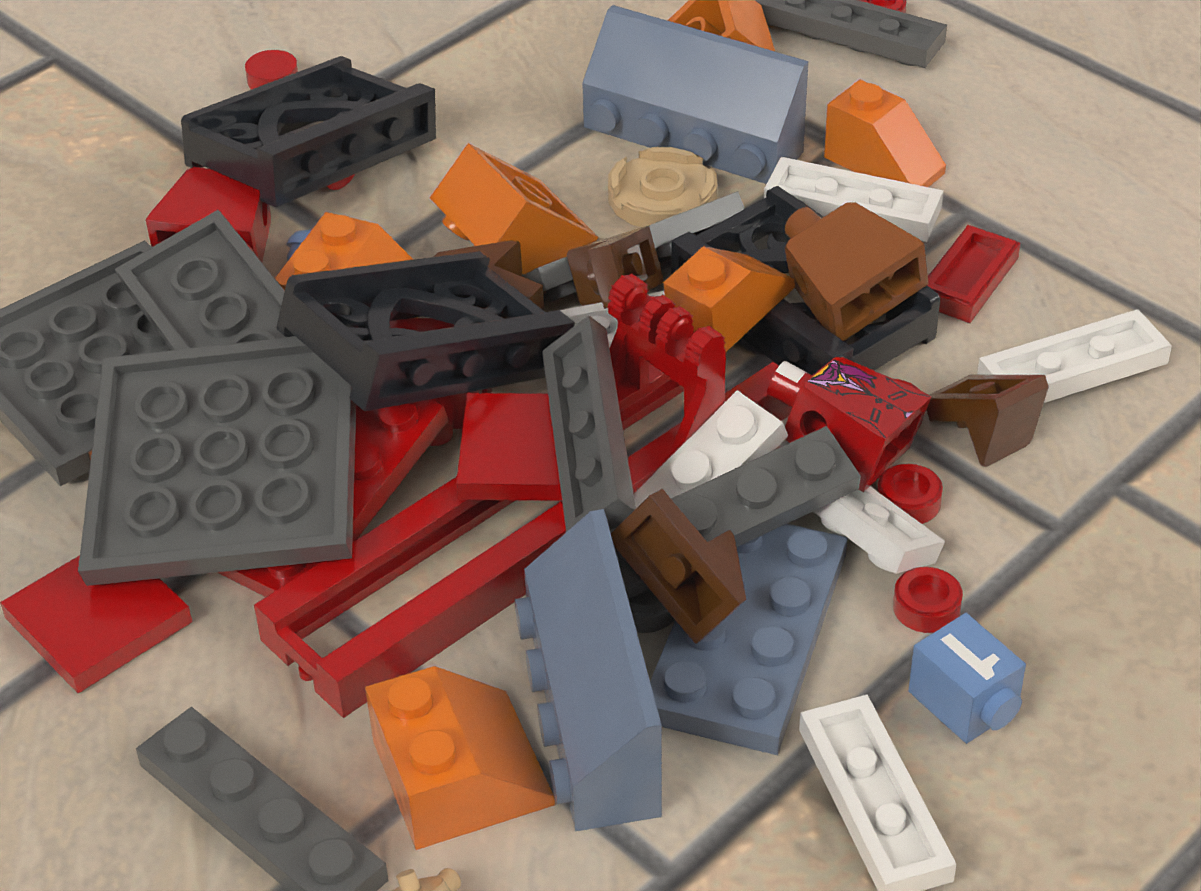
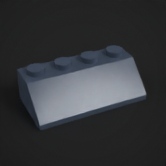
(695, 93)
(592, 679)

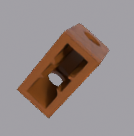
(852, 265)

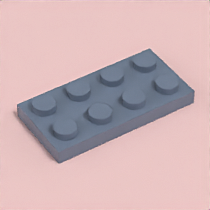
(751, 667)

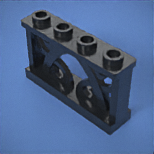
(362, 126)
(348, 316)
(789, 328)

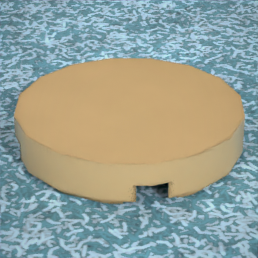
(659, 185)

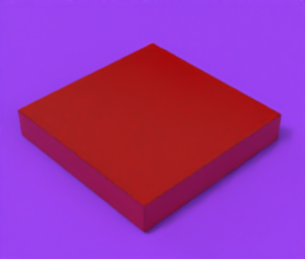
(508, 449)
(93, 627)

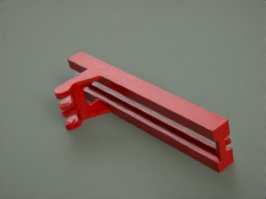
(652, 362)

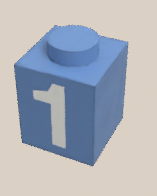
(967, 678)

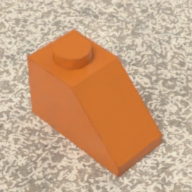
(880, 137)
(727, 291)

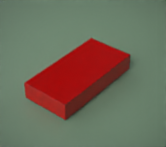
(972, 271)

